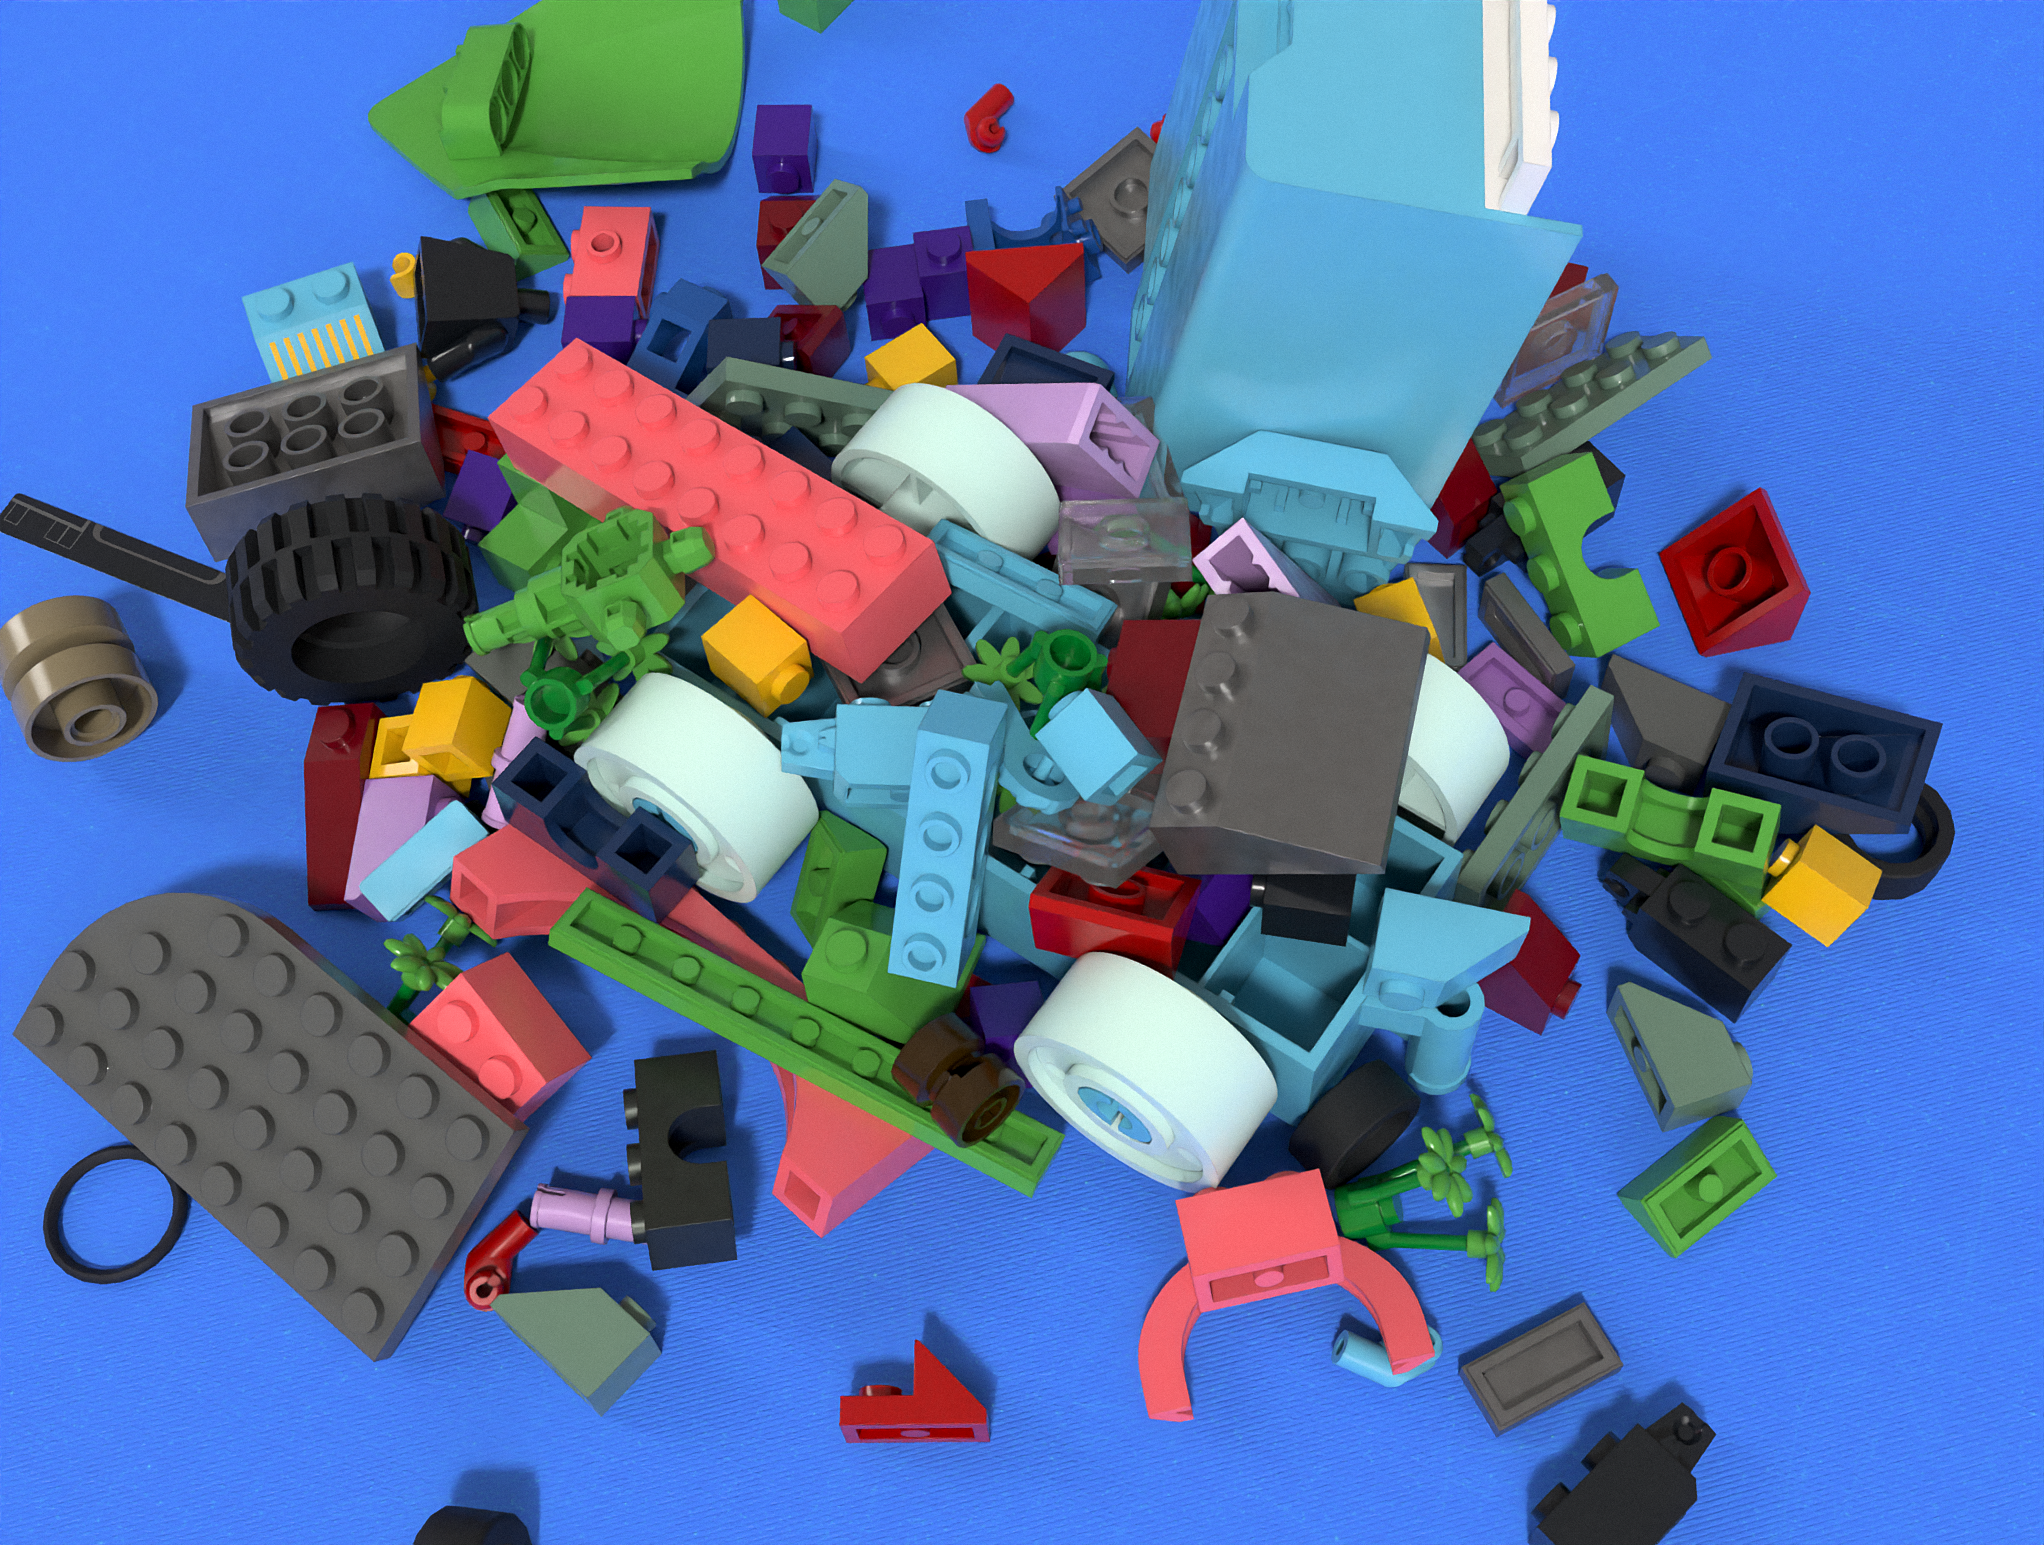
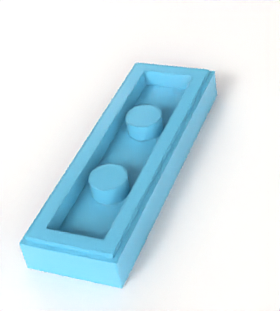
(1018, 584)

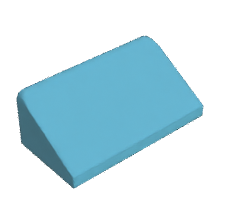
(423, 862)

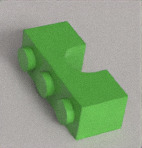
(1551, 514)
(1711, 835)

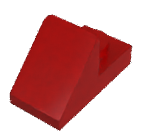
(934, 1413)

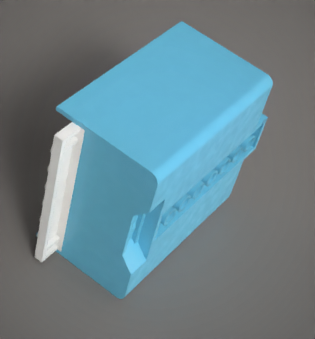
(1347, 226)

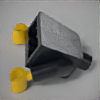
(464, 303)

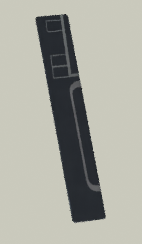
(116, 555)

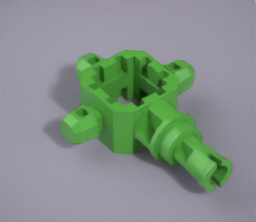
(610, 580)

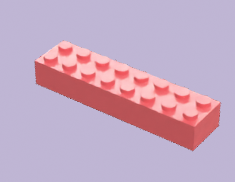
(779, 531)

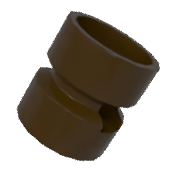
(949, 1070)

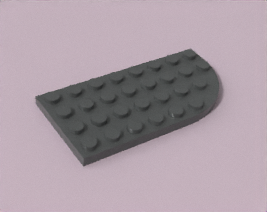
(277, 1100)

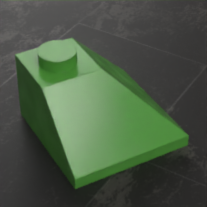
(852, 980)

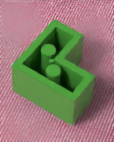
(533, 532)

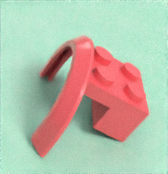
(1260, 1246)

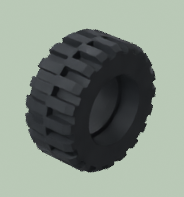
(350, 599)

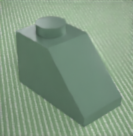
(826, 250)
(1679, 1057)
(584, 1339)

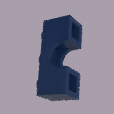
(628, 857)

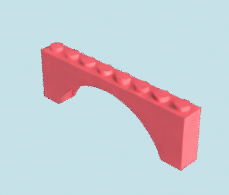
(832, 1149)

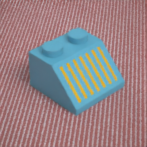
(313, 323)

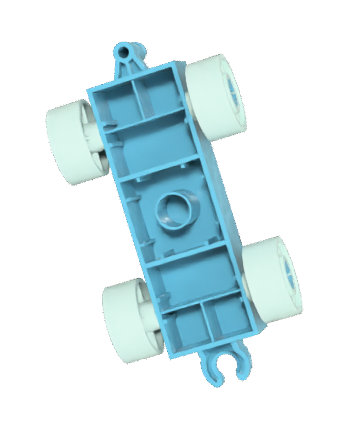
(1125, 1055)

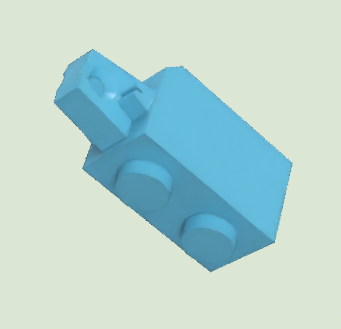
(861, 750)

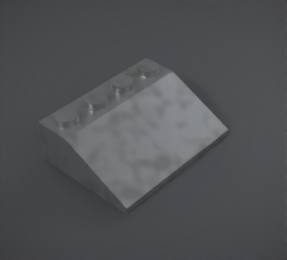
(311, 438)
(1289, 739)

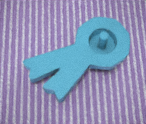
(1025, 764)

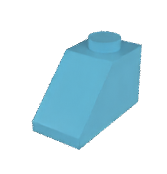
(1436, 948)

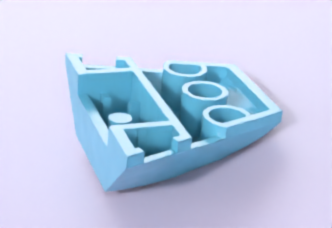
(1323, 504)

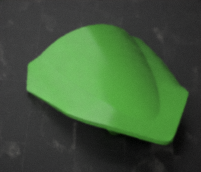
(577, 98)

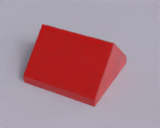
(1027, 294)
(1737, 579)
(1137, 920)

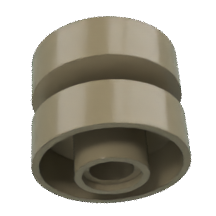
(74, 679)

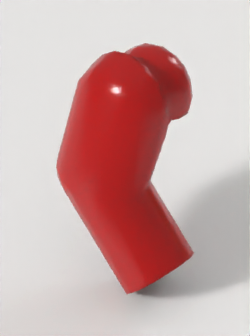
(982, 119)
(491, 1260)

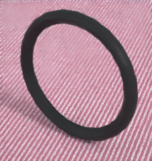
(130, 1271)

